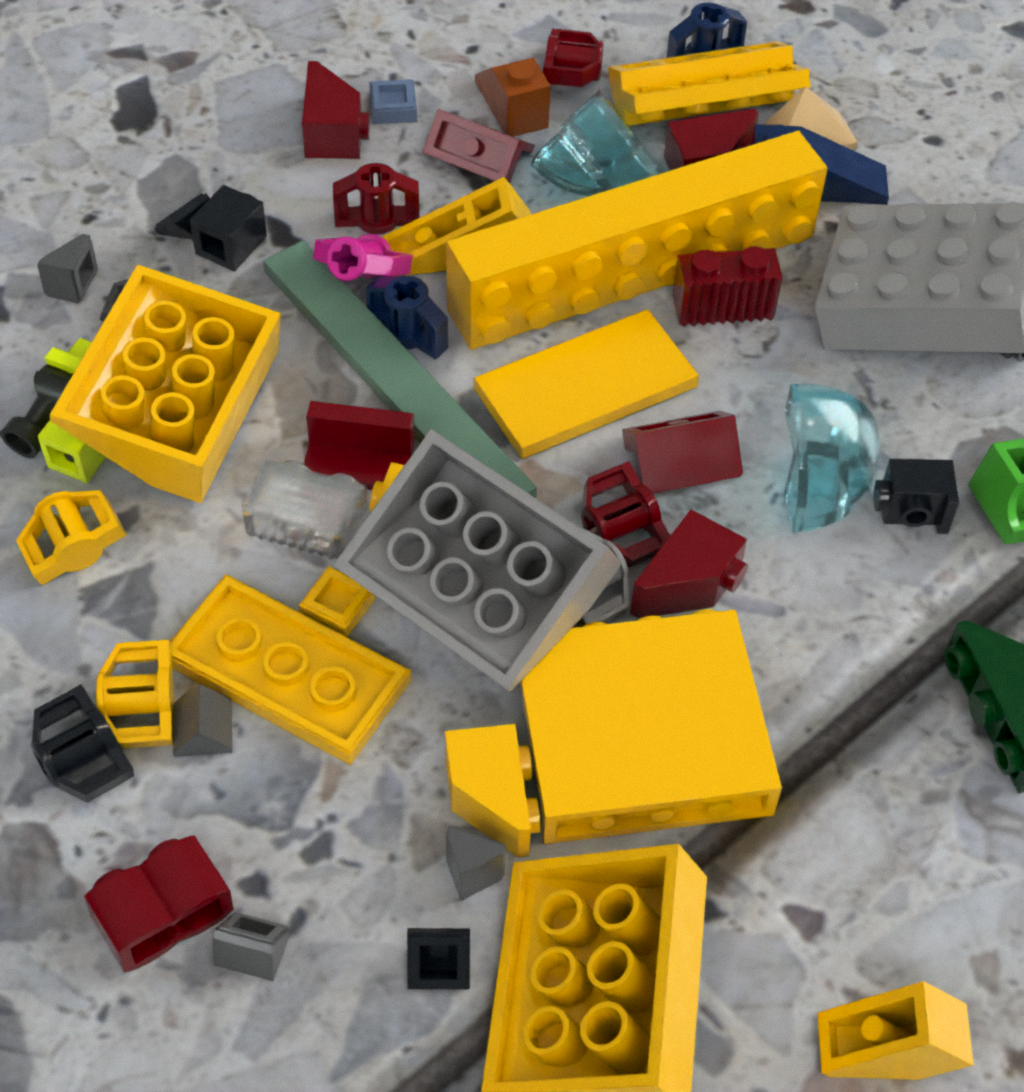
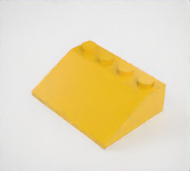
(169, 380)
(599, 974)

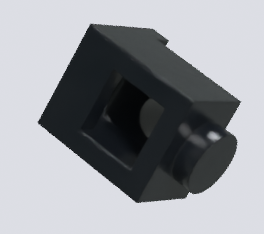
(918, 493)

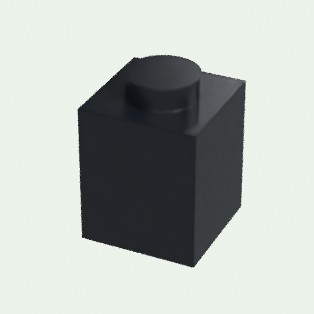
(228, 227)

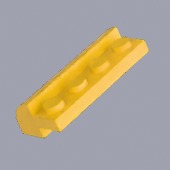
(706, 82)

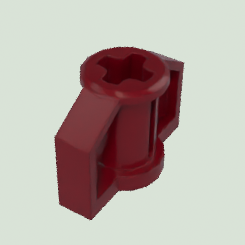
(572, 58)
(375, 214)
(626, 514)

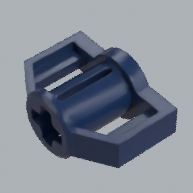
(707, 32)
(409, 313)

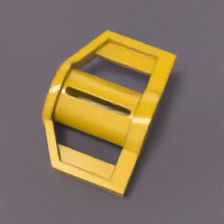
(73, 542)
(139, 693)

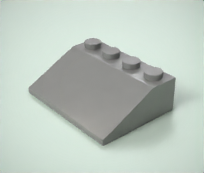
(477, 561)

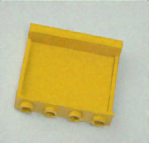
(648, 728)

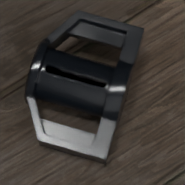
(78, 746)

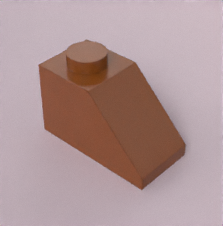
(517, 96)

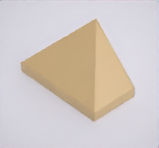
(816, 115)

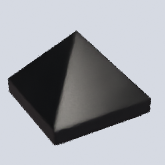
(178, 222)
(438, 958)

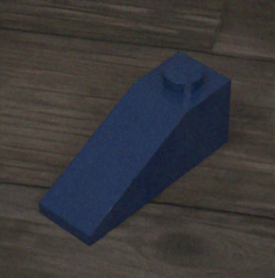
(849, 174)

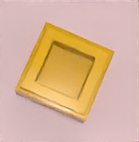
(337, 601)

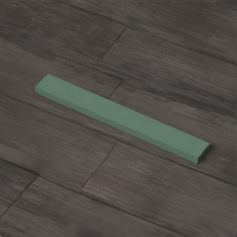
(381, 358)

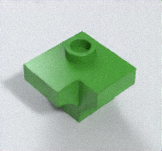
(1000, 488)

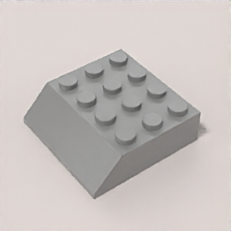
(925, 279)

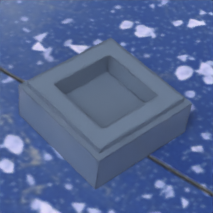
(393, 101)

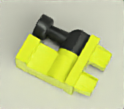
(36, 431)

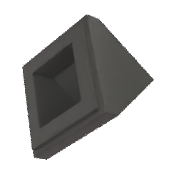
(202, 723)
(473, 861)
(250, 945)

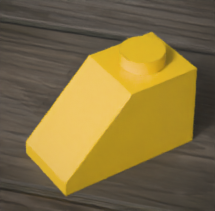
(896, 1035)

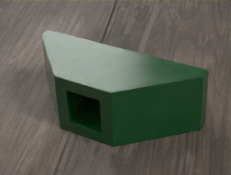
(993, 679)

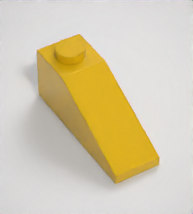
(476, 211)

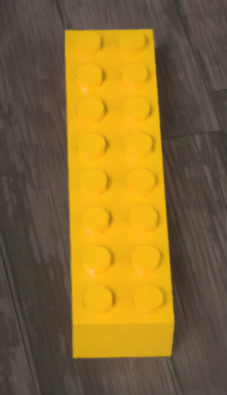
(629, 238)

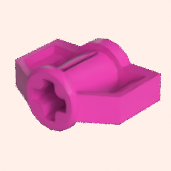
(364, 256)

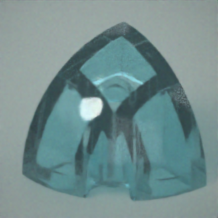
(594, 151)
(832, 456)

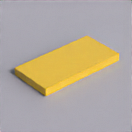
(585, 383)
(288, 668)

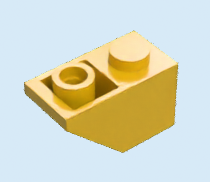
(488, 784)

